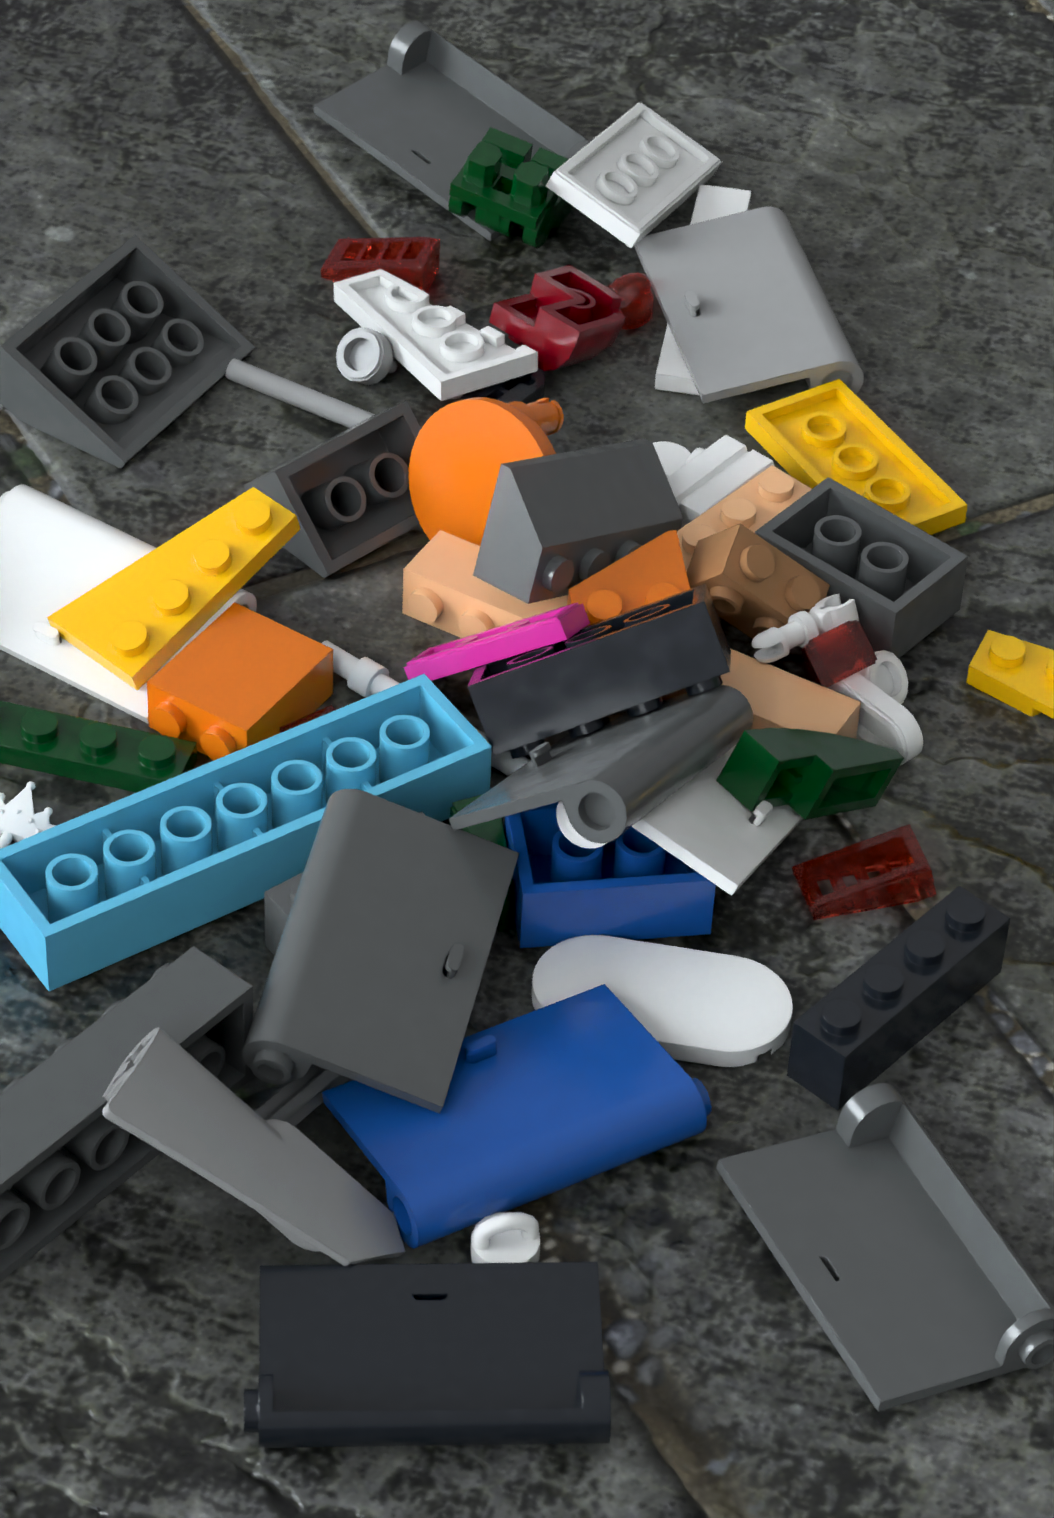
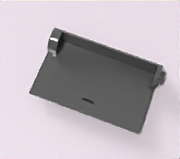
(433, 110)
(622, 768)
(368, 946)
(893, 1253)

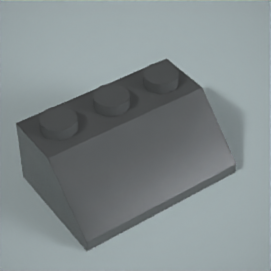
(348, 490)

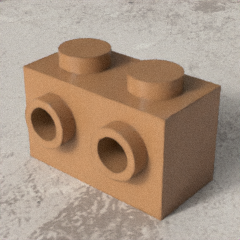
(752, 580)

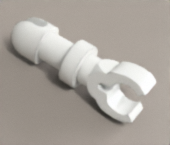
(803, 627)

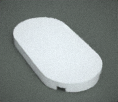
(690, 1000)

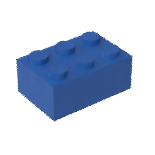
(612, 890)

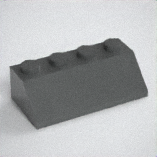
(573, 516)

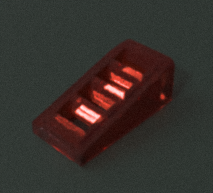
(408, 258)
(838, 653)
(880, 853)

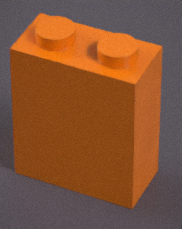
(239, 683)

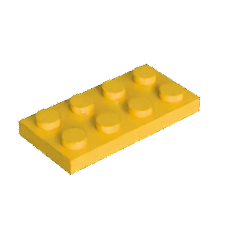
(841, 438)

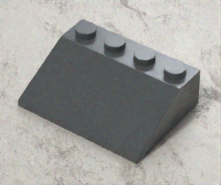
(117, 356)

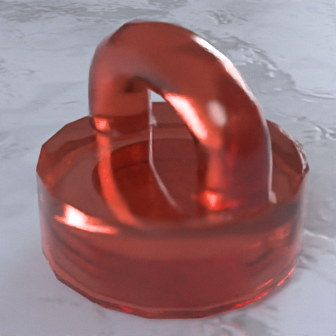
(636, 299)

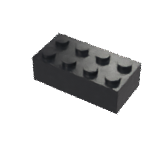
(602, 671)

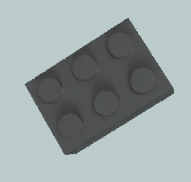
(893, 570)

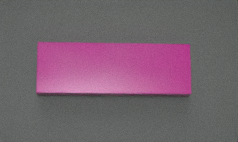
(499, 643)

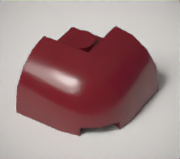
(562, 317)

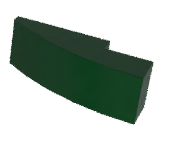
(808, 771)

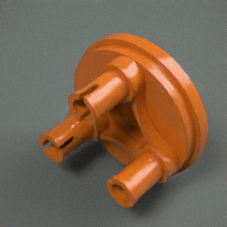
(461, 455)

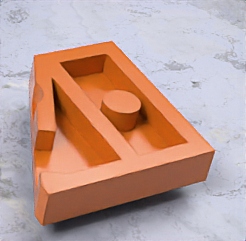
(634, 580)

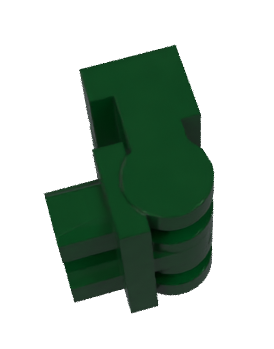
(509, 188)

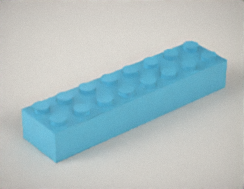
(226, 830)

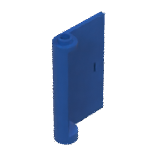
(524, 1115)

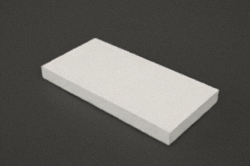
(634, 174)

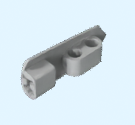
(264, 1163)

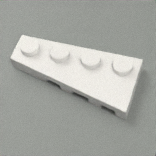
(432, 339)

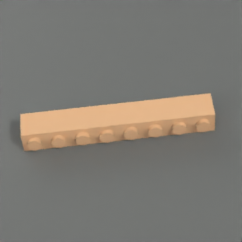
(447, 596)

